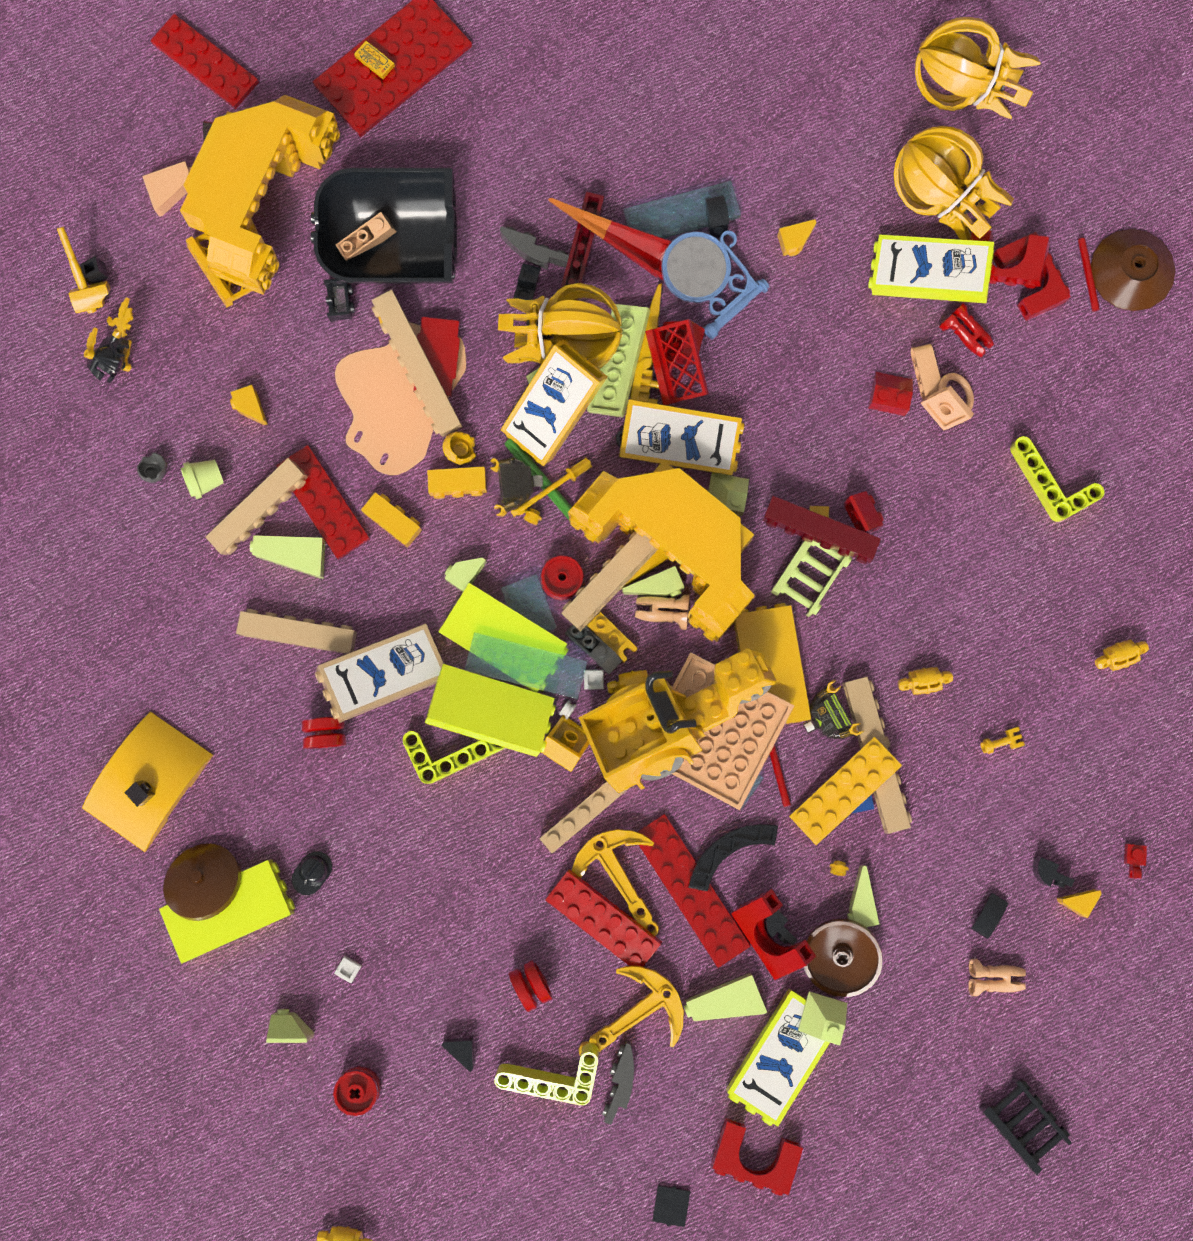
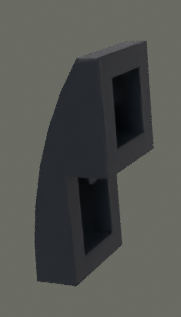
(527, 282)
(989, 916)

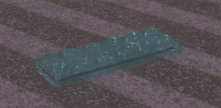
(680, 212)
(526, 665)

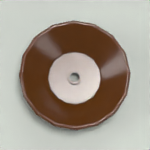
(1124, 283)

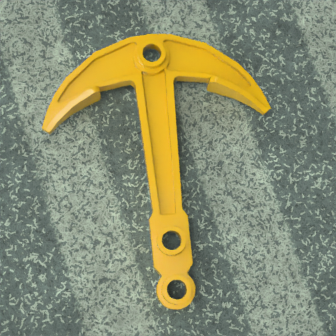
(614, 869)
(643, 1008)

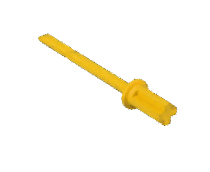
(572, 473)

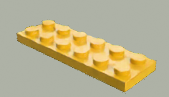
(845, 790)

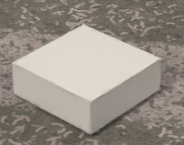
(593, 679)
(348, 969)

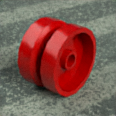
(550, 580)
(324, 736)
(529, 986)
(348, 1099)

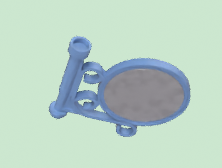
(700, 267)

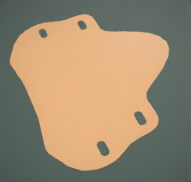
(386, 407)

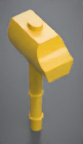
(84, 297)

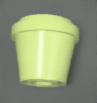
(201, 477)

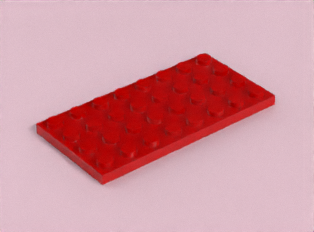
(420, 45)

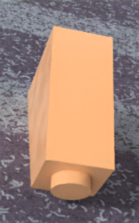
(166, 186)

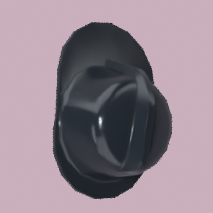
(311, 873)

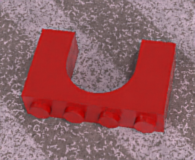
(1029, 270)
(1053, 291)
(776, 958)
(776, 1177)

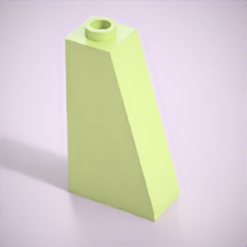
(296, 553)
(728, 1000)

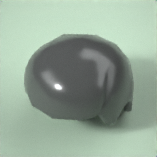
(152, 468)

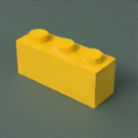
(457, 482)
(392, 519)

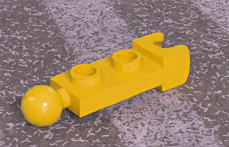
(611, 636)

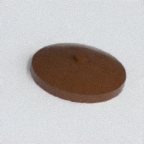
(202, 882)
(845, 959)

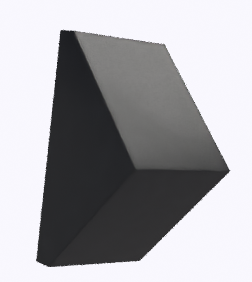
(462, 1050)

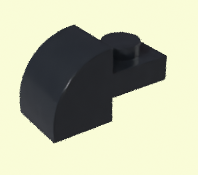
(717, 216)
(1046, 873)
(775, 923)

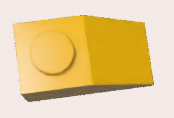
(794, 237)
(248, 404)

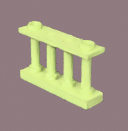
(793, 571)

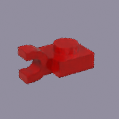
(1135, 856)

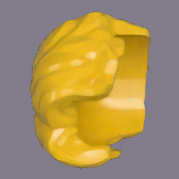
(459, 447)

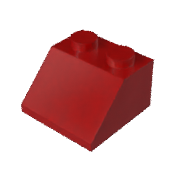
(698, 332)
(891, 394)
(863, 513)

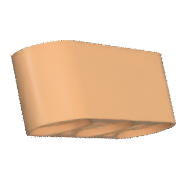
(926, 369)

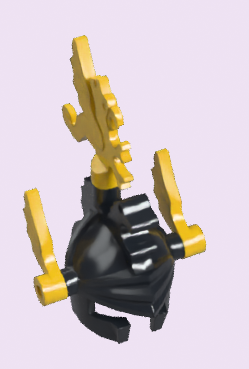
(113, 352)

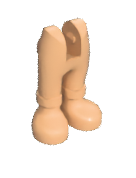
(656, 615)
(1005, 972)

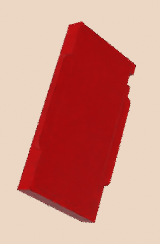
(441, 346)

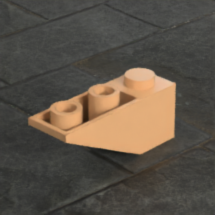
(366, 236)

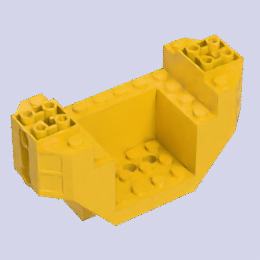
(234, 174)
(684, 524)

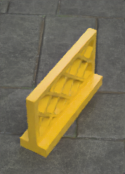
(200, 255)

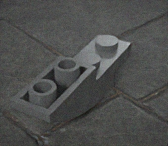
(526, 246)
(623, 1075)

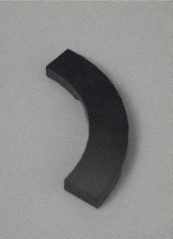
(725, 846)

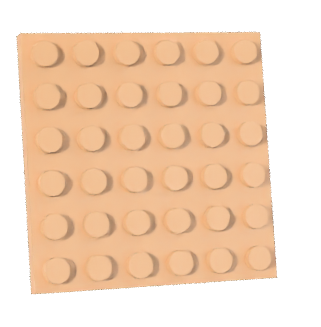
(736, 748)

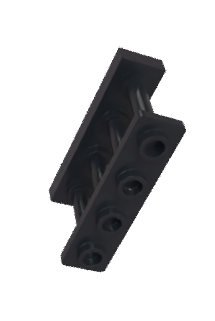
(1019, 1143)

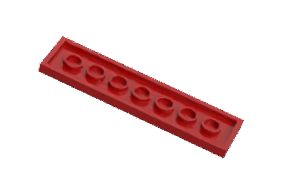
(701, 908)

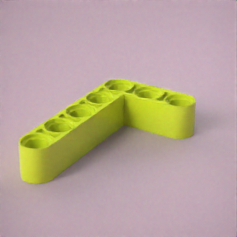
(1050, 484)
(452, 758)
(553, 1080)

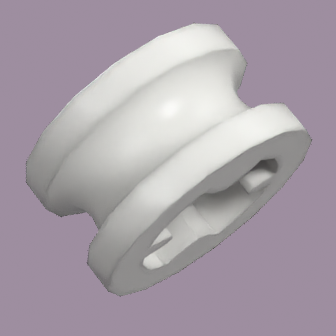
(567, 709)

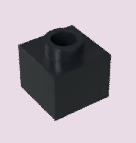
(94, 270)
(140, 793)

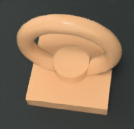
(947, 406)

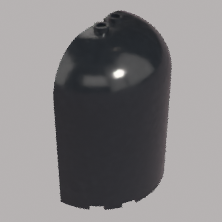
(418, 206)

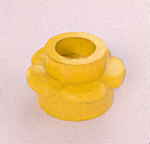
(532, 516)
(838, 868)

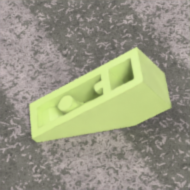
(660, 584)
(862, 903)

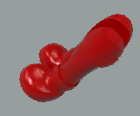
(965, 336)

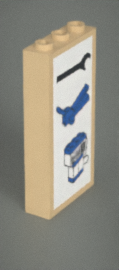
(380, 673)

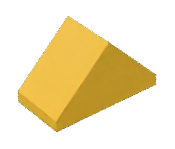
(1082, 902)

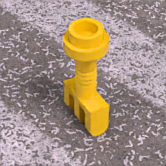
(988, 746)

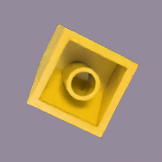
(566, 743)

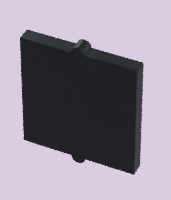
(671, 1206)

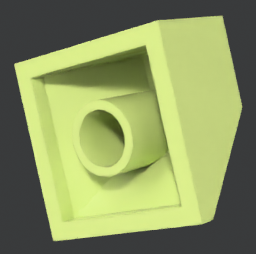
(730, 491)
(823, 1018)
(288, 1028)

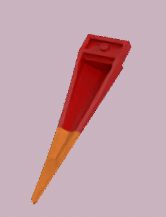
(637, 245)

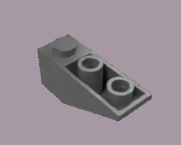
(594, 648)

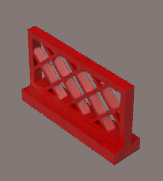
(663, 369)

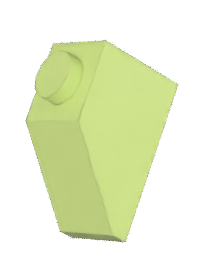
(464, 572)

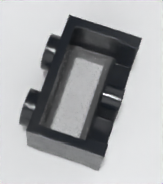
(339, 300)

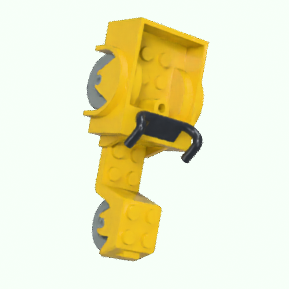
(652, 728)

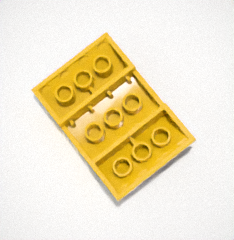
(150, 754)

